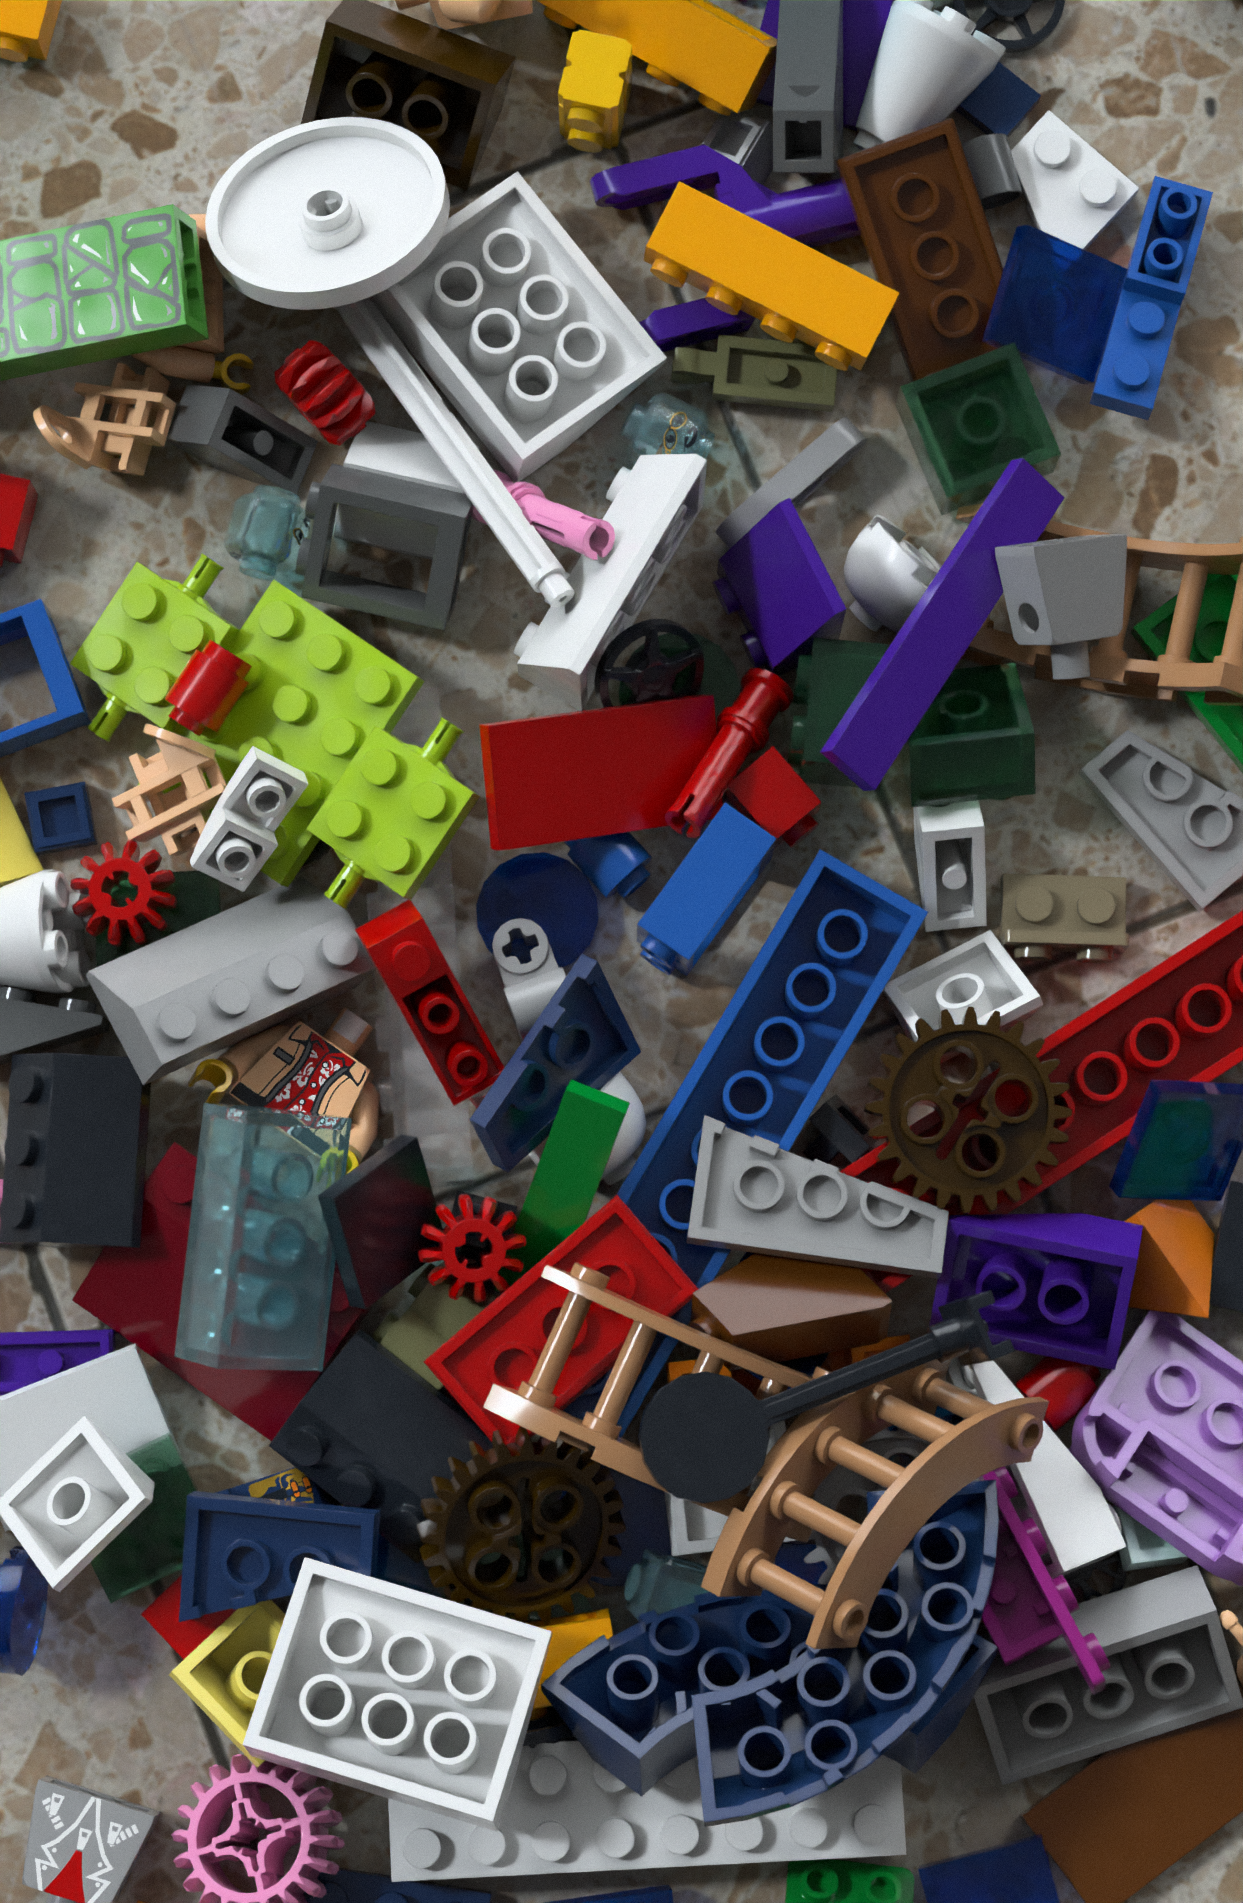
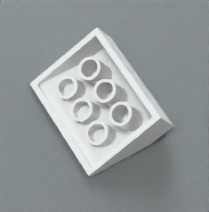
(519, 328)
(650, 519)
(399, 1694)

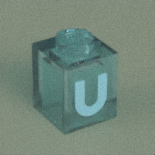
(662, 1583)

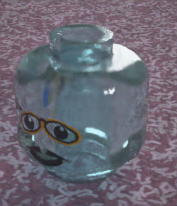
(666, 428)
(266, 532)

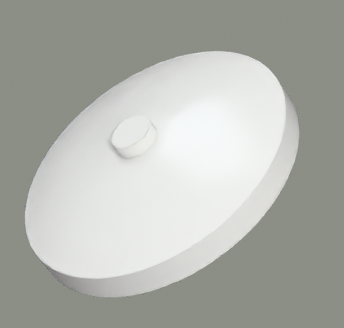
(327, 213)

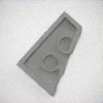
(1173, 814)

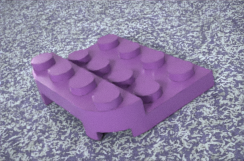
(1170, 1440)

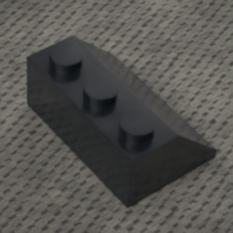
(74, 1152)
(377, 1438)

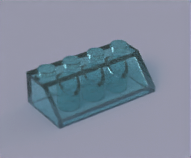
(259, 1239)

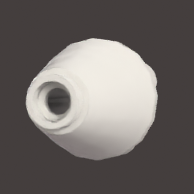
(922, 70)
(42, 935)

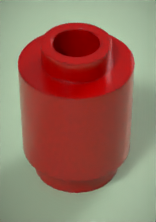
(208, 688)
(1063, 1384)

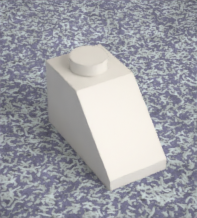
(951, 865)

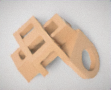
(128, 429)
(180, 808)

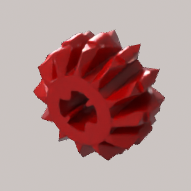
(325, 392)
(104, 907)
(489, 1259)

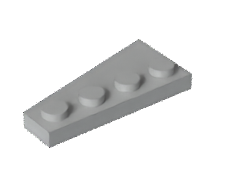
(789, 1207)

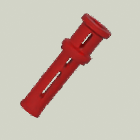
(740, 731)

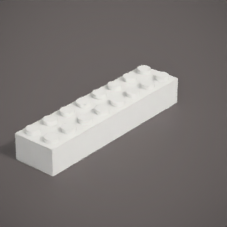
(581, 1818)

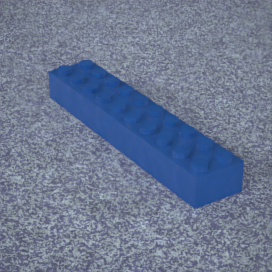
(766, 1062)

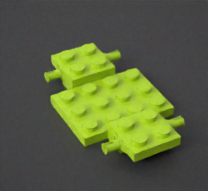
(310, 701)

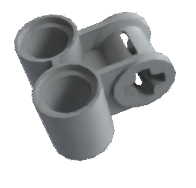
(529, 984)

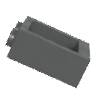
(393, 497)

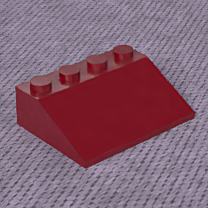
(141, 1299)

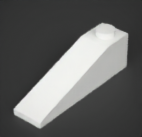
(1052, 1487)

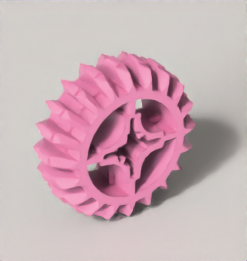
(249, 1814)

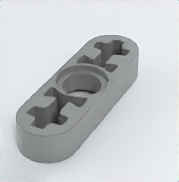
(796, 479)

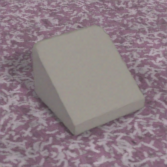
(745, 141)

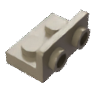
(1063, 916)

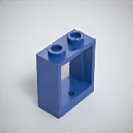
(71, 713)
(704, 891)

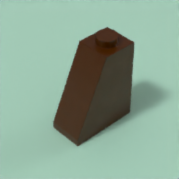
(791, 1308)

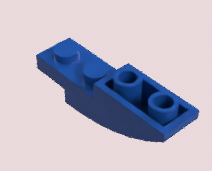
(1151, 298)

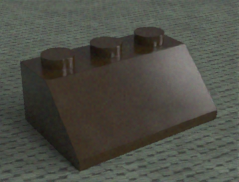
(411, 76)

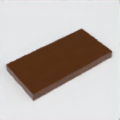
(927, 243)
(1142, 1807)

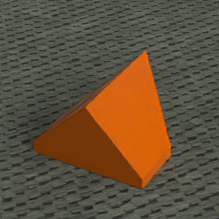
(1173, 1259)

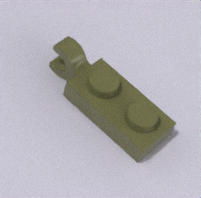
(759, 373)

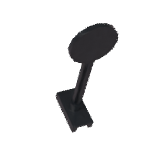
(711, 1435)

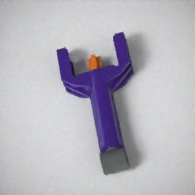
(807, 214)

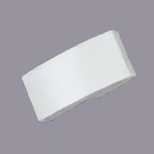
(244, 820)

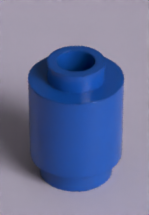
(612, 862)

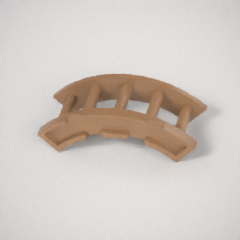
(1109, 666)
(534, 1402)
(832, 1436)

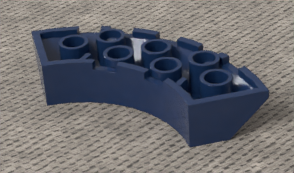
(634, 1691)
(846, 1707)

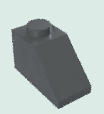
(240, 437)

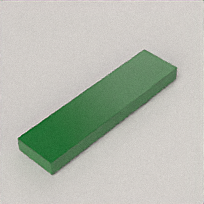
(567, 1173)

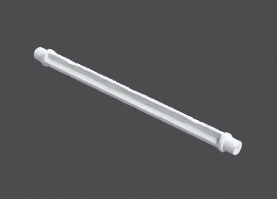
(457, 451)

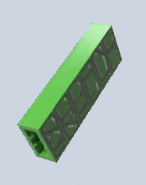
(100, 291)

